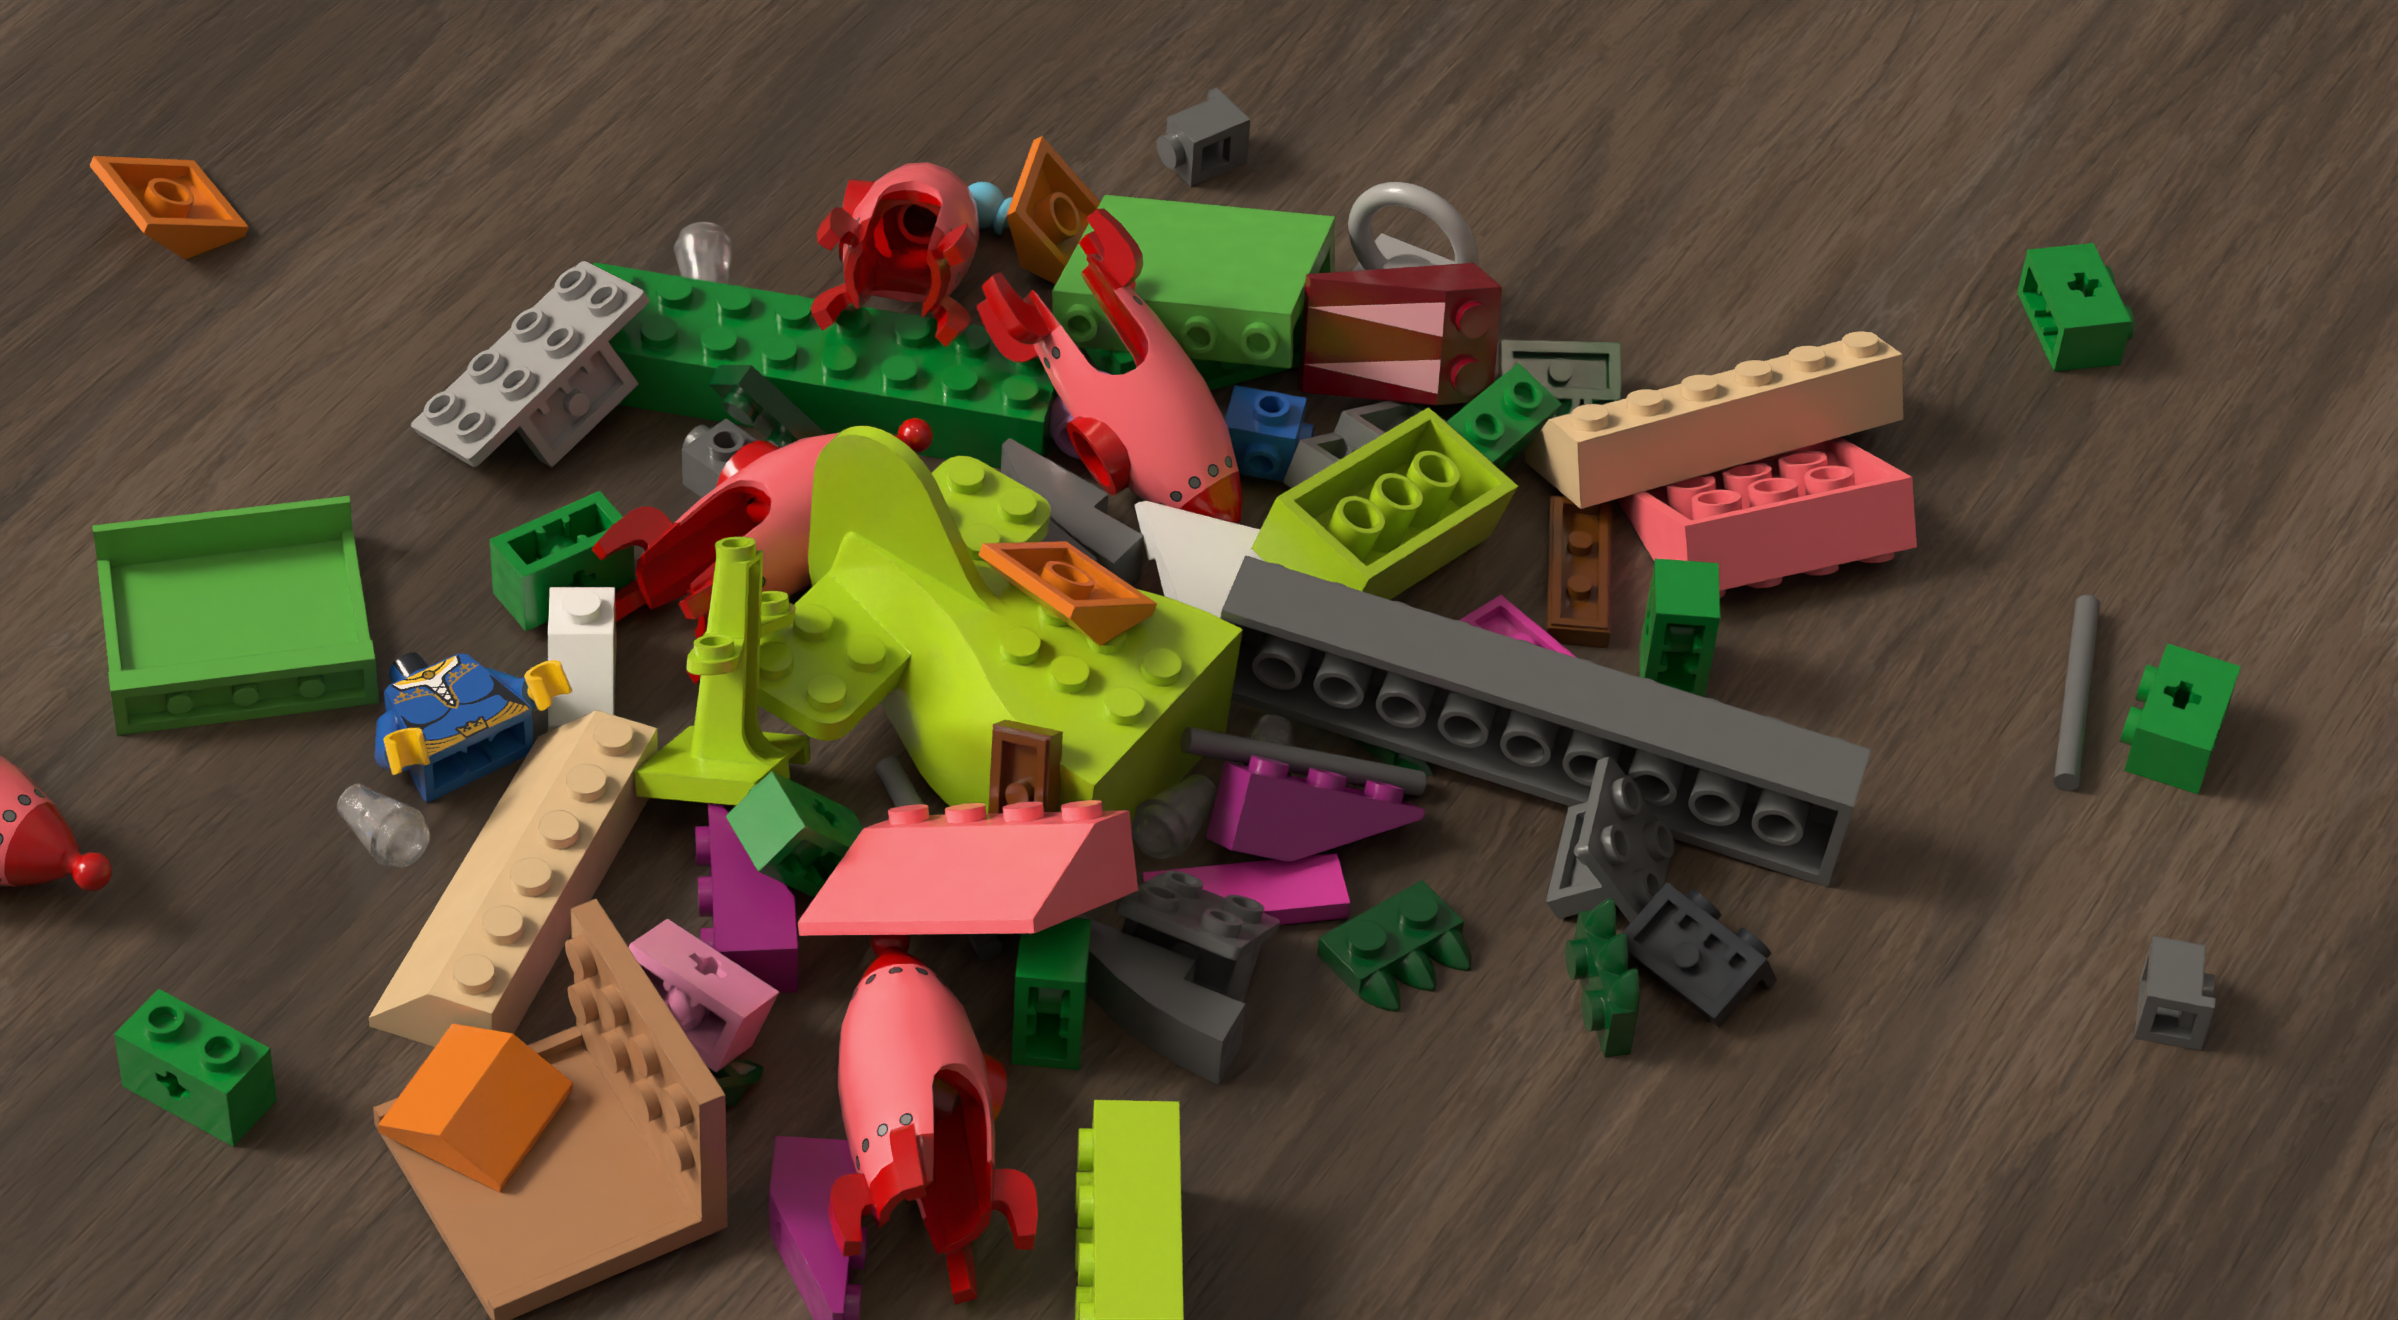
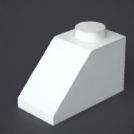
(585, 643)

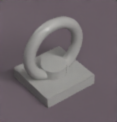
(1392, 253)

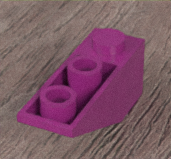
(1294, 817)
(748, 909)
(802, 1228)

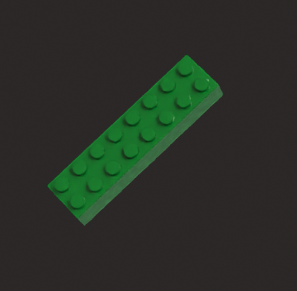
(857, 372)

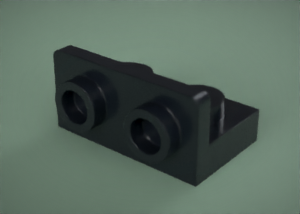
(1696, 955)

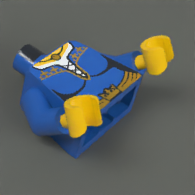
(459, 719)

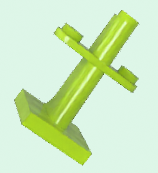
(725, 747)

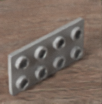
(544, 376)

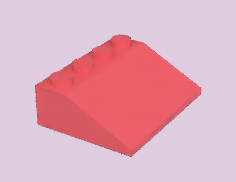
(1781, 515)
(976, 871)

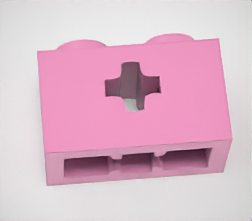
(705, 991)

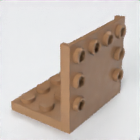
(622, 1165)

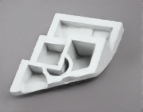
(1194, 553)

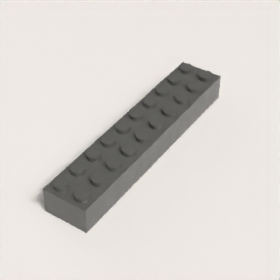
(1540, 718)

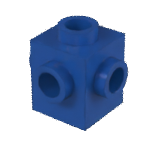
(1266, 431)

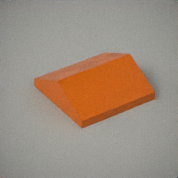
(171, 202)
(1048, 212)
(1070, 586)
(478, 1104)

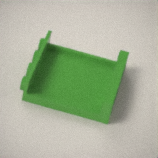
(1213, 276)
(234, 615)

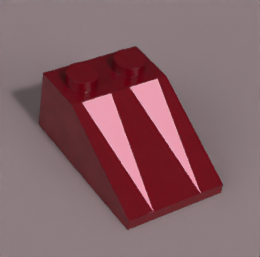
(1401, 333)

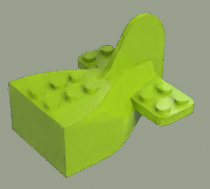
(951, 647)

